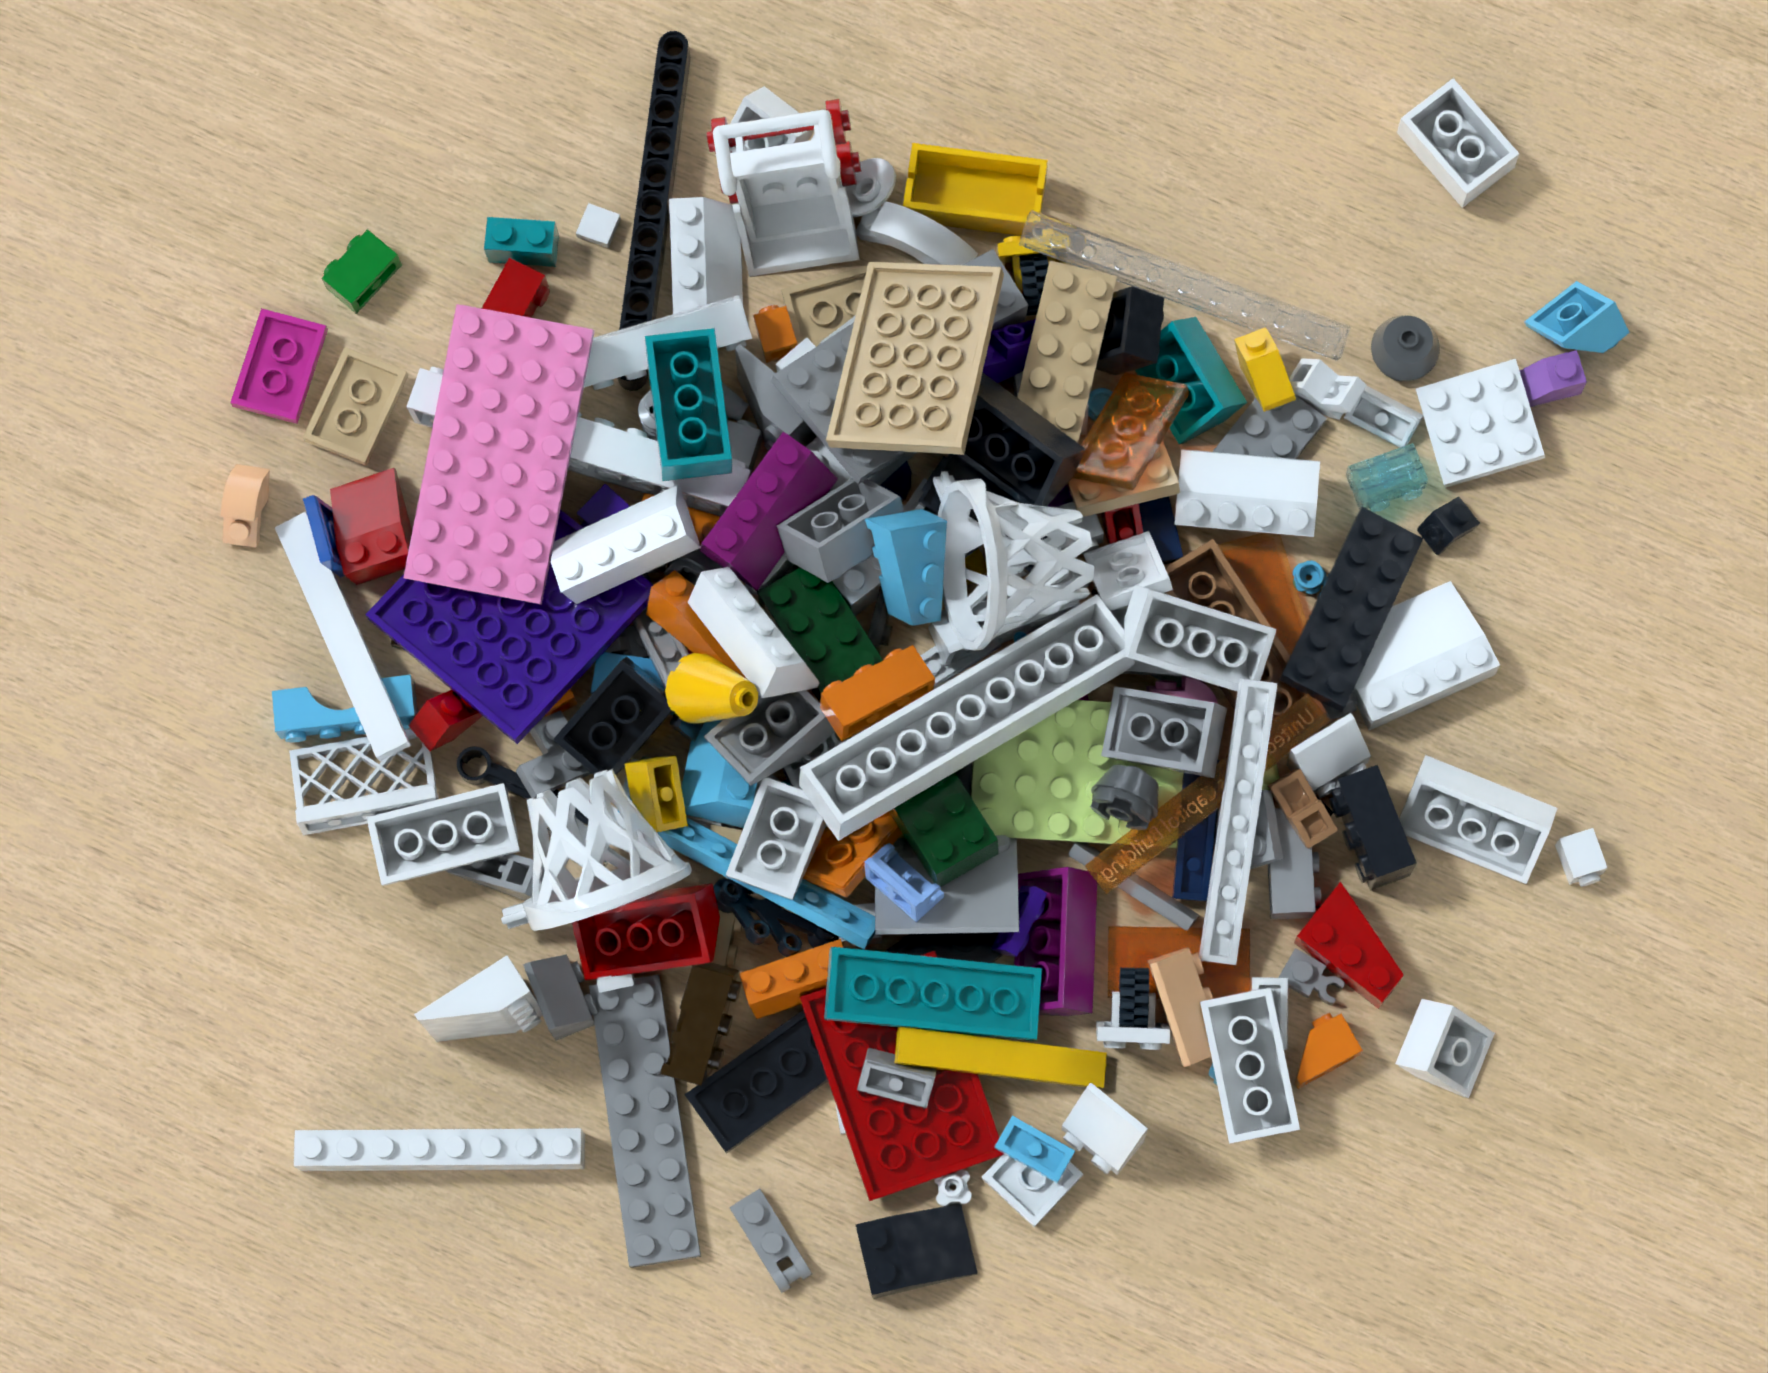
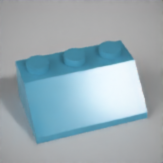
(713, 786)

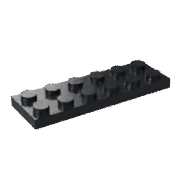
(1351, 609)

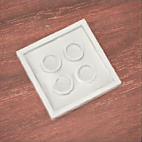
(1480, 423)

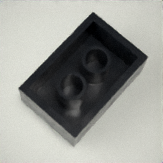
(615, 719)
(1372, 828)

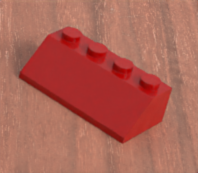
(650, 933)

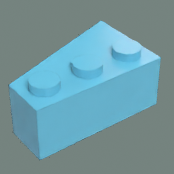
(911, 563)

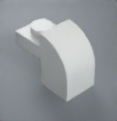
(1325, 389)

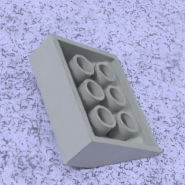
(972, 903)

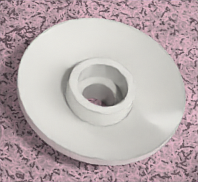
(872, 187)

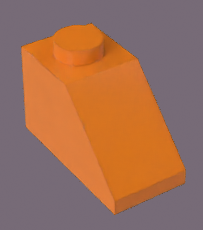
(1326, 1048)

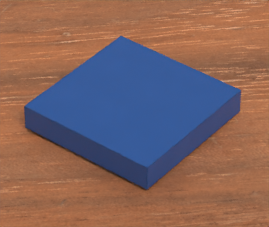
(322, 528)

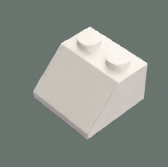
(763, 105)
(1330, 755)
(1445, 1047)

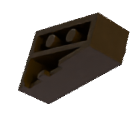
(702, 1023)

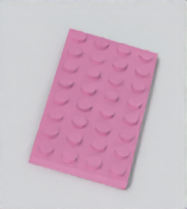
(499, 454)

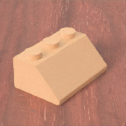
(1180, 997)

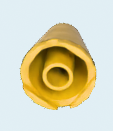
(708, 690)

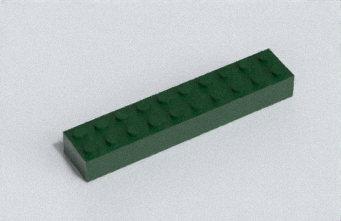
(817, 622)

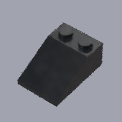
(916, 1250)

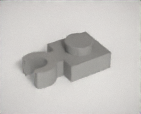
(1306, 975)

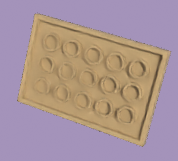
(915, 358)

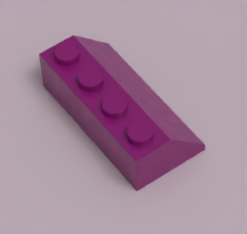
(778, 488)
(1063, 940)

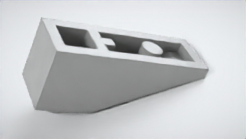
(505, 874)

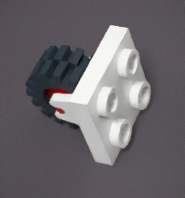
(1133, 1014)

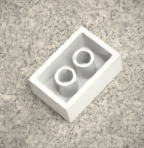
(1457, 142)

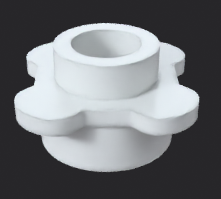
(959, 1195)

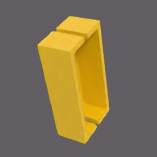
(974, 188)

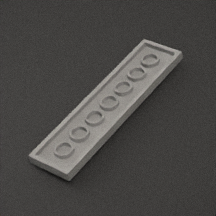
(645, 1124)

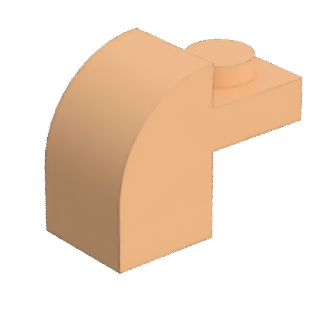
(242, 504)

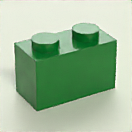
(361, 270)

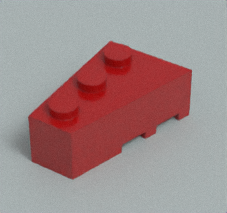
(1350, 948)

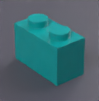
(521, 240)

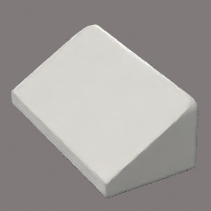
(1385, 417)

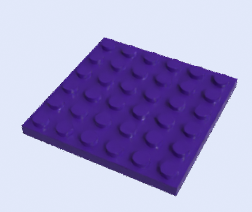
(504, 652)

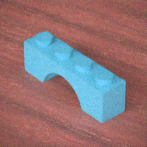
(301, 715)

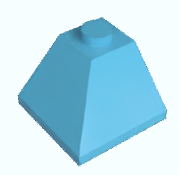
(1580, 320)

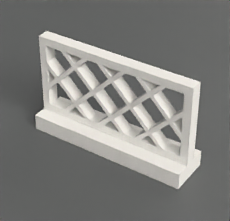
(353, 811)

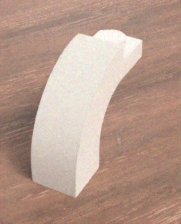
(915, 235)

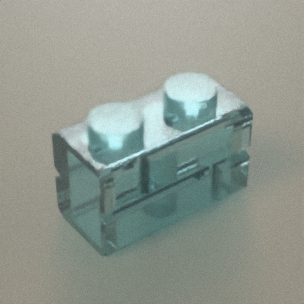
(1387, 478)

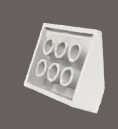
(1423, 655)
(484, 1005)

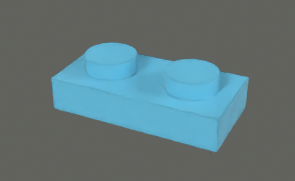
(1034, 1149)

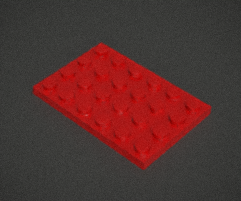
(894, 1140)

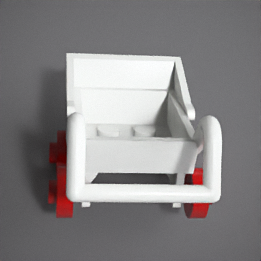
(790, 194)

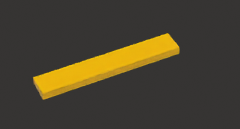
(1000, 1057)

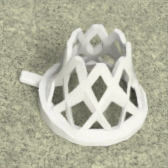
(1006, 558)
(571, 899)

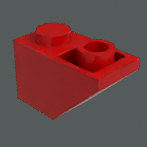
(443, 719)

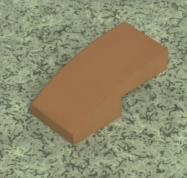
(1302, 808)

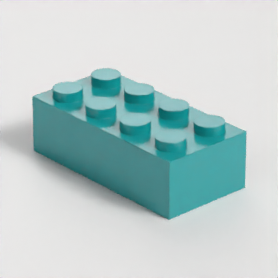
(688, 404)

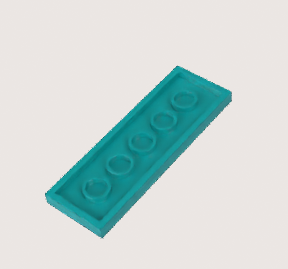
(932, 993)

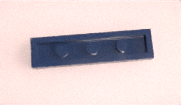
(1194, 857)

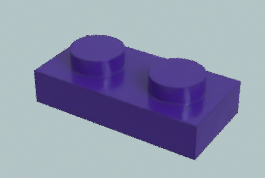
(1030, 909)

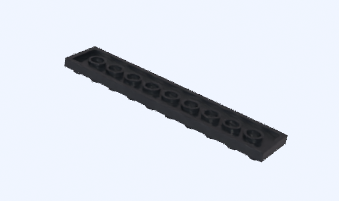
(786, 1062)

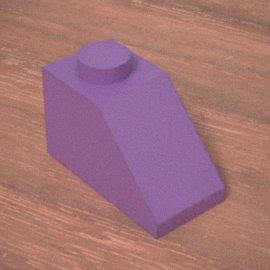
(1553, 378)

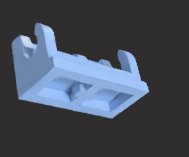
(902, 883)

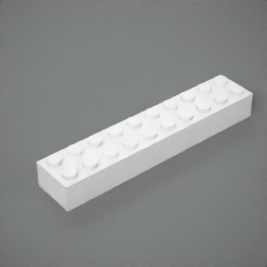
(609, 454)
(966, 717)

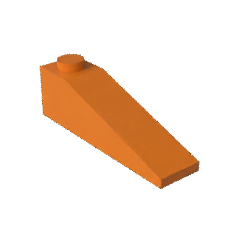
(671, 611)

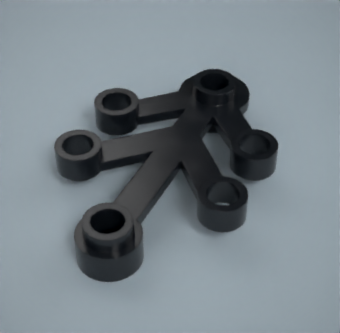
(737, 899)

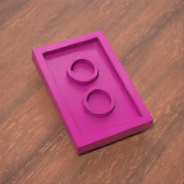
(279, 366)

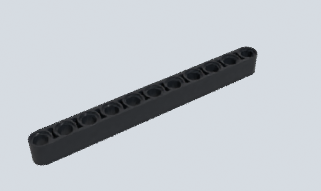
(655, 193)

